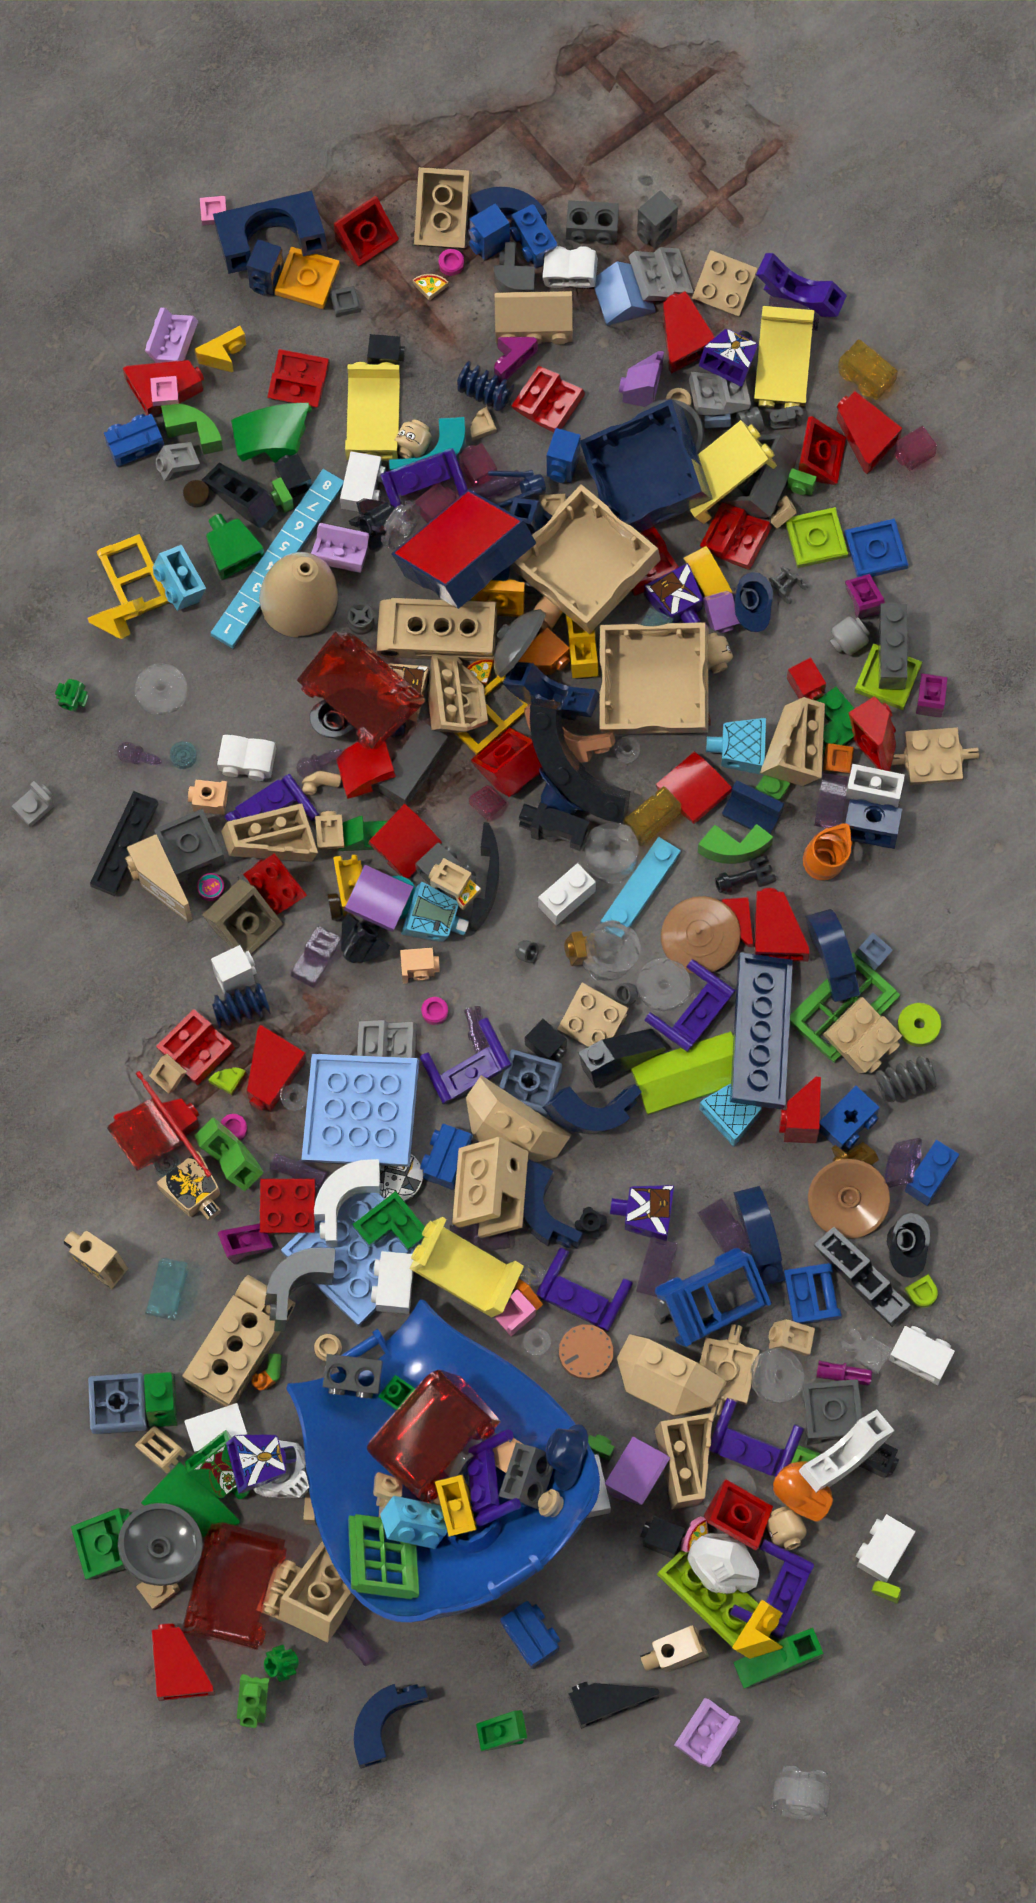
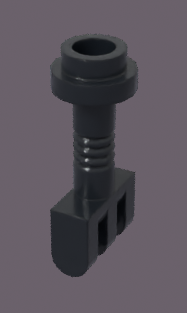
(724, 882)

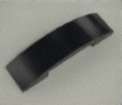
(482, 907)

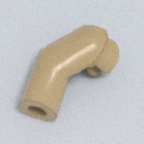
(319, 778)

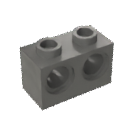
(592, 214)
(657, 220)
(353, 1368)
(526, 1476)

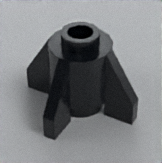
(372, 519)
(360, 941)

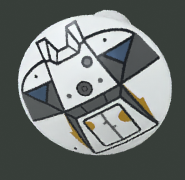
(401, 1179)

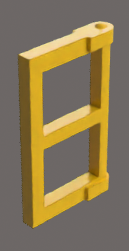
(109, 550)
(502, 725)

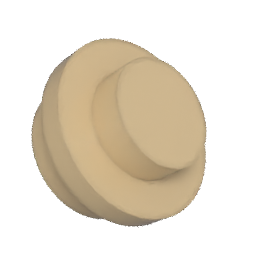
(326, 1345)
(550, 1503)

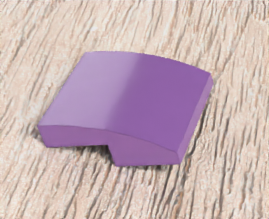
(378, 898)

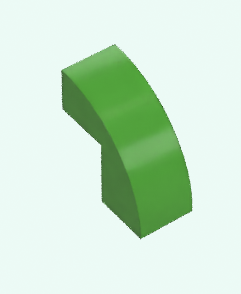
(184, 419)
(724, 849)
(235, 1159)

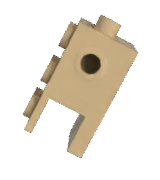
(490, 1186)

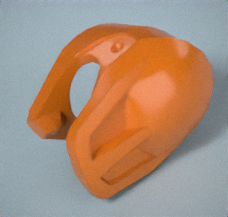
(828, 852)
(799, 1495)

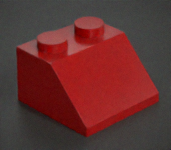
(874, 732)
(508, 762)
(802, 1114)

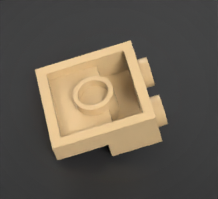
(863, 1036)

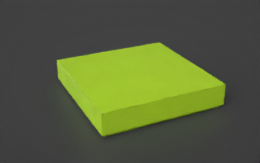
(816, 537)
(869, 681)

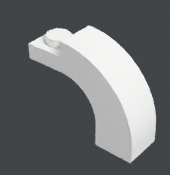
(344, 1183)
(847, 1453)

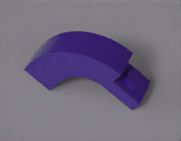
(781, 282)

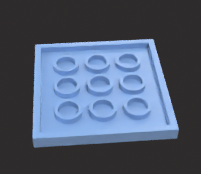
(360, 1109)
(353, 1257)

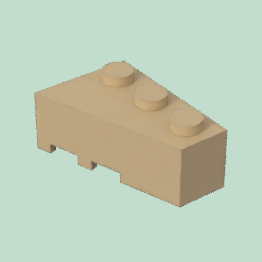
(797, 743)
(276, 831)
(688, 1446)

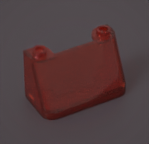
(360, 688)
(431, 1431)
(232, 1585)

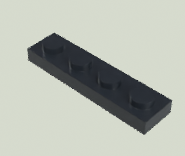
(128, 832)

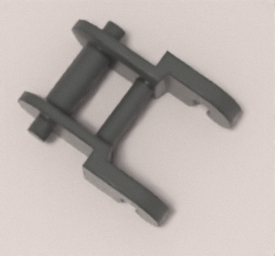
(785, 418)
(792, 579)

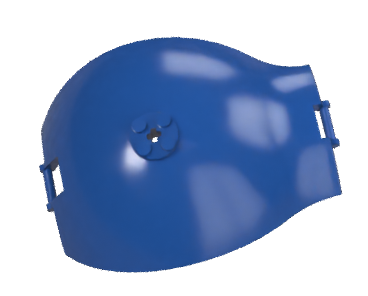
(341, 1473)

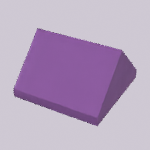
(636, 1472)

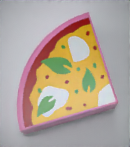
(696, 1530)

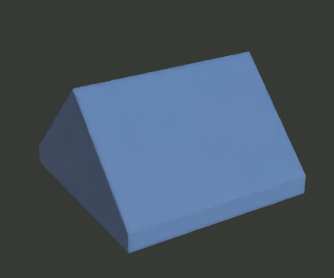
(620, 294)

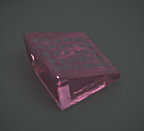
(486, 802)

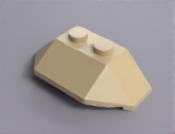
(454, 696)
(500, 1114)
(666, 1377)

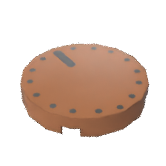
(586, 1352)

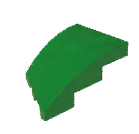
(270, 430)
(189, 1495)

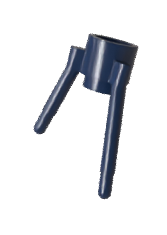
(531, 485)

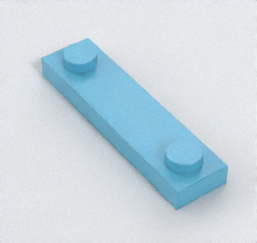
(642, 883)

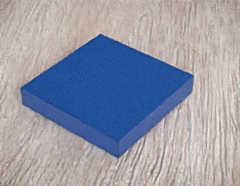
(876, 548)

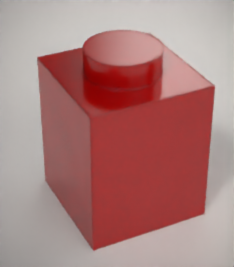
(806, 680)

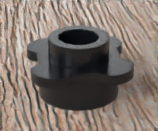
(590, 1215)

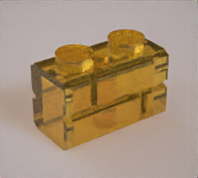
(867, 370)
(653, 815)

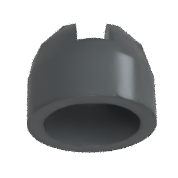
(527, 951)
(626, 993)

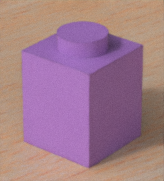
(720, 611)

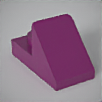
(517, 352)
(864, 596)
(931, 695)
(244, 1241)

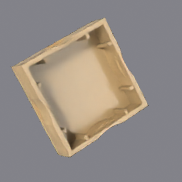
(586, 559)
(654, 678)

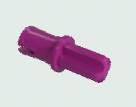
(842, 1372)

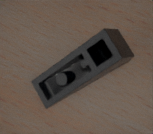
(241, 494)
(618, 1055)
(602, 1701)

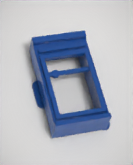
(683, 1307)

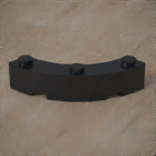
(565, 769)

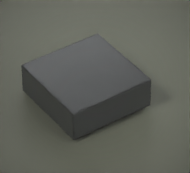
(345, 301)

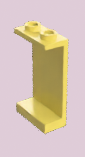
(783, 356)
(373, 409)
(731, 462)
(464, 1269)

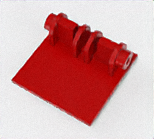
(275, 883)
(287, 1205)

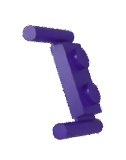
(423, 474)
(273, 797)
(699, 1013)
(464, 1075)
(578, 1299)
(750, 1450)
(484, 1481)
(785, 1588)

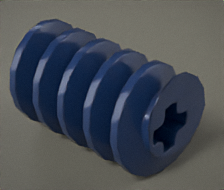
(484, 388)
(240, 1005)

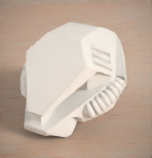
(293, 1482)
(723, 1564)

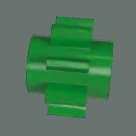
(71, 695)
(281, 1663)

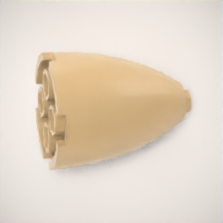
(299, 595)

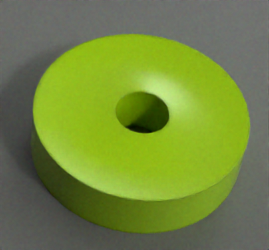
(919, 1036)

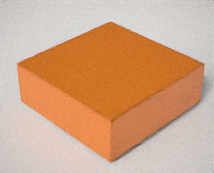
(838, 758)

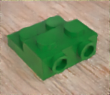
(98, 1543)

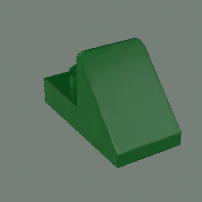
(358, 833)
(502, 1731)

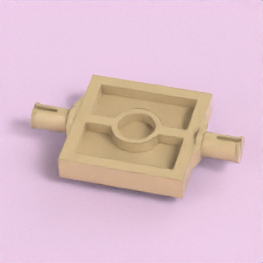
(934, 756)
(732, 1363)

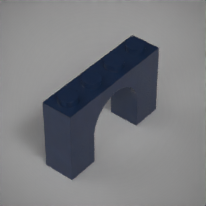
(293, 212)

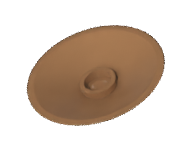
(701, 931)
(849, 1197)

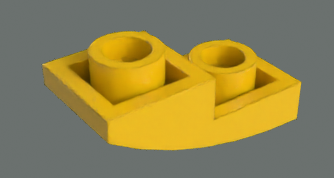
(707, 572)

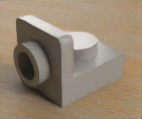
(176, 459)
(33, 804)

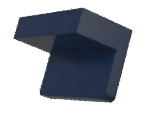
(752, 807)

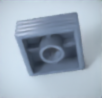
(544, 1075)
(104, 1391)

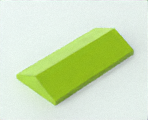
(684, 1075)
(710, 1606)

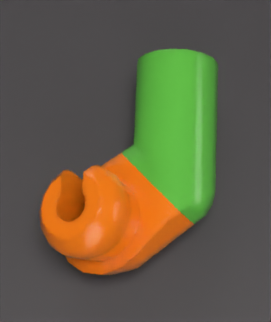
(269, 1376)

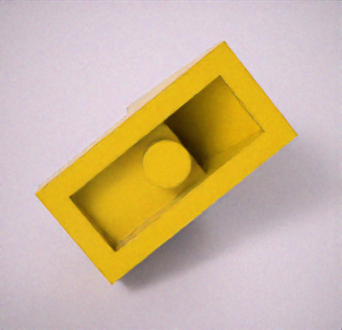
(216, 351)
(114, 619)
(456, 1505)
(755, 1636)

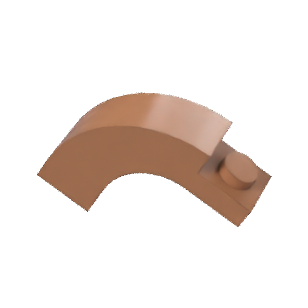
(583, 745)

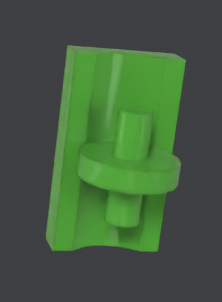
(252, 1700)

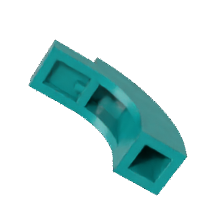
(450, 436)

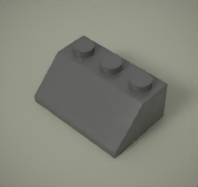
(763, 488)

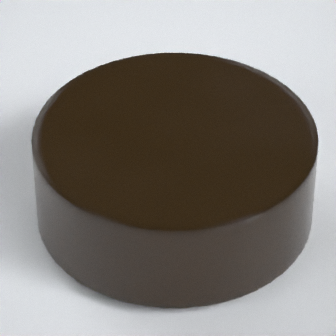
(196, 493)
(334, 905)

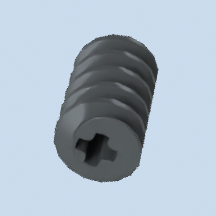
(905, 1078)

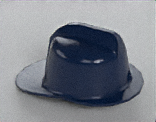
(753, 601)
(554, 798)
(565, 1454)

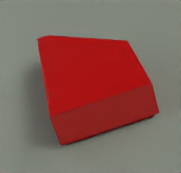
(741, 909)

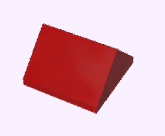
(365, 231)
(822, 452)
(738, 1514)

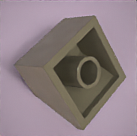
(242, 917)

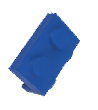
(532, 234)

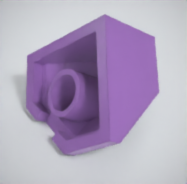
(642, 381)

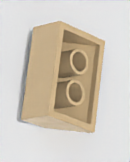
(535, 315)

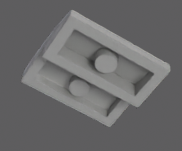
(660, 273)
(717, 395)
(386, 1039)

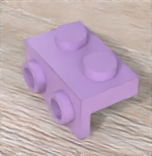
(170, 337)
(341, 547)
(707, 1733)

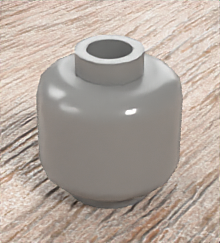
(849, 635)

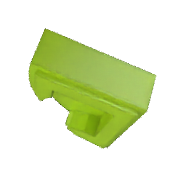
(228, 1079)

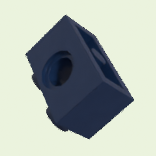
(265, 267)
(881, 833)

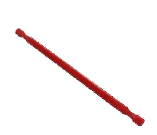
(173, 1124)

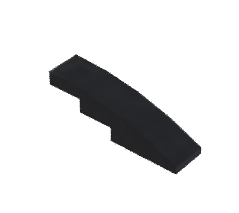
(862, 1276)

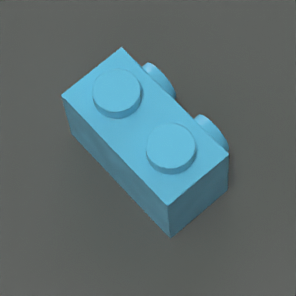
(178, 577)
(413, 1522)

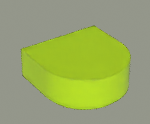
(922, 1292)
(886, 1591)

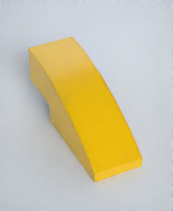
(582, 650)

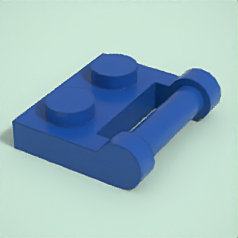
(803, 1295)

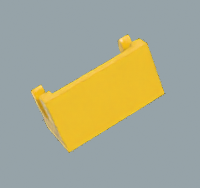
(347, 875)

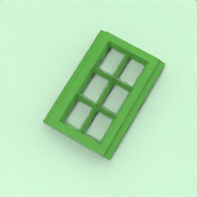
(823, 992)
(359, 1564)

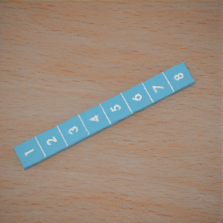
(288, 541)

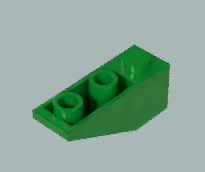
(796, 1652)

